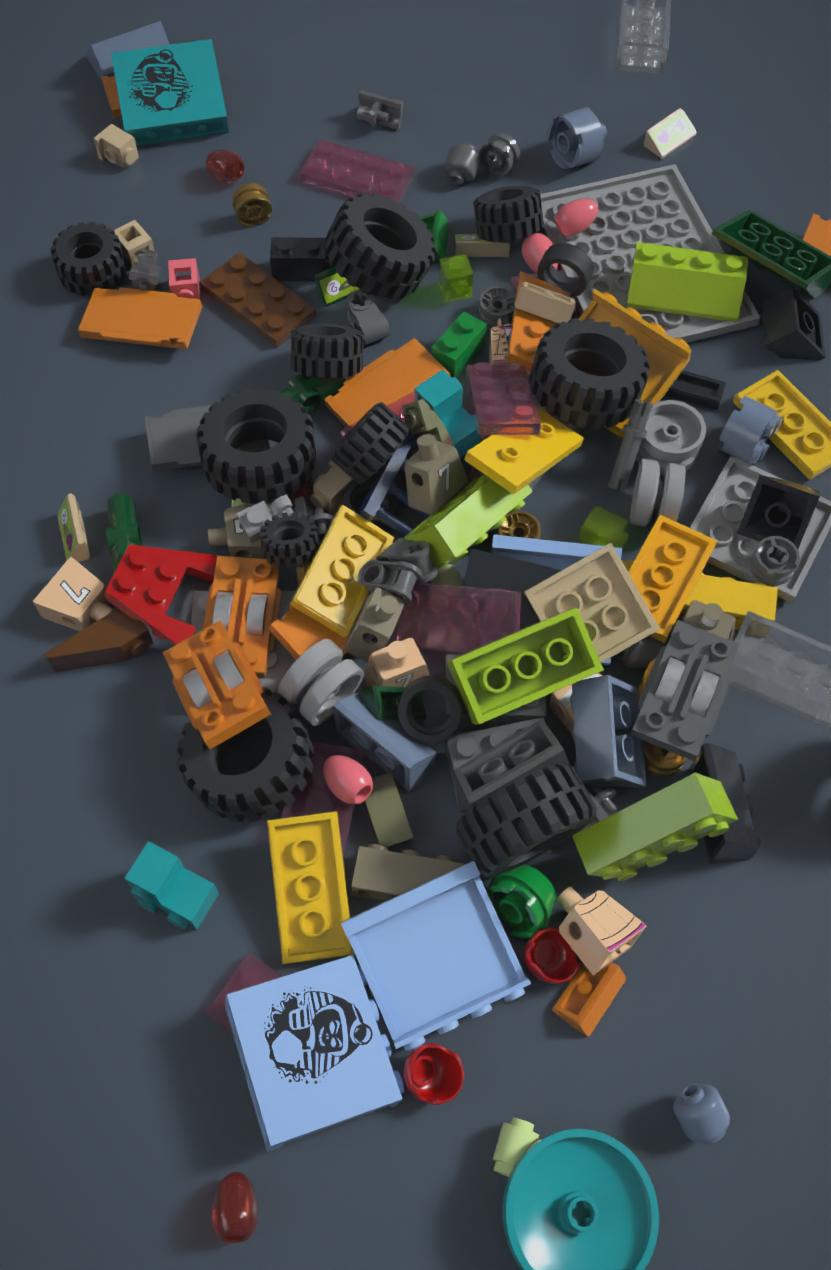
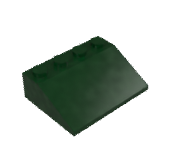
(777, 251)

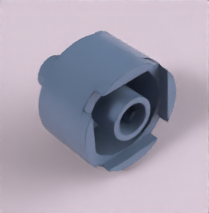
(576, 138)
(748, 431)

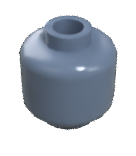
(701, 1113)

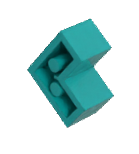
(445, 399)
(164, 884)

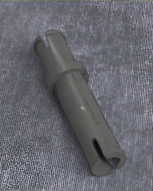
(630, 444)

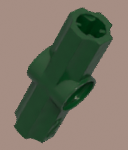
(311, 390)
(123, 527)

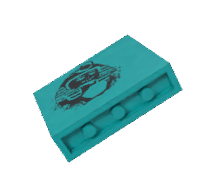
(170, 92)

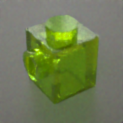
(456, 277)
(603, 528)

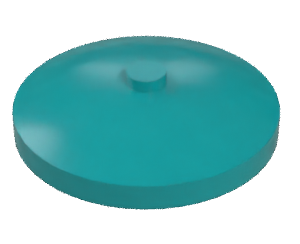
(580, 1205)

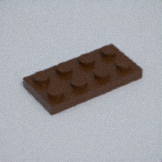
(258, 299)

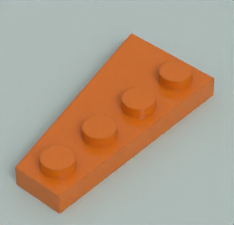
(527, 327)

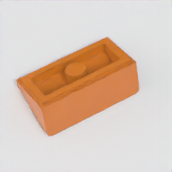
(589, 997)

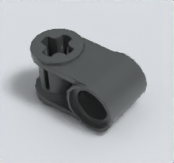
(366, 317)
(412, 552)
(392, 577)

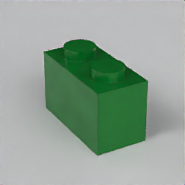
(460, 344)

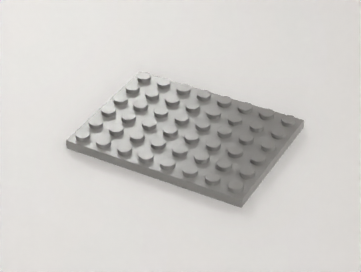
(646, 209)

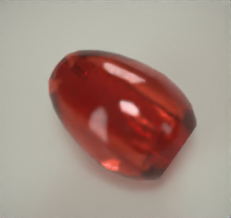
(225, 166)
(235, 1209)

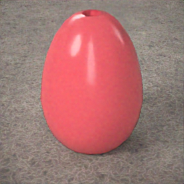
(575, 216)
(534, 249)
(347, 779)

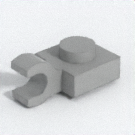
(254, 517)

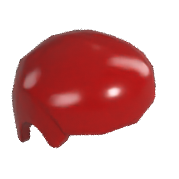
(550, 957)
(433, 1073)

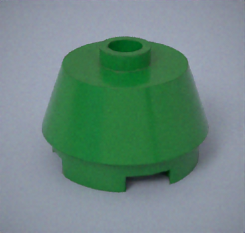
(522, 899)

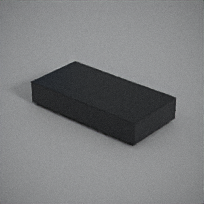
(697, 389)

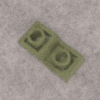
(423, 419)
(388, 812)

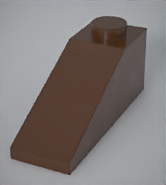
(103, 642)

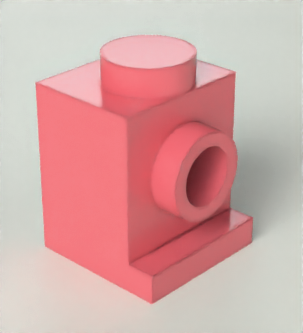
(184, 285)

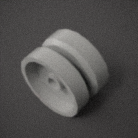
(673, 435)
(652, 494)
(320, 680)

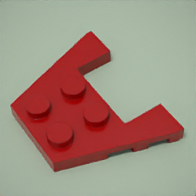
(148, 583)

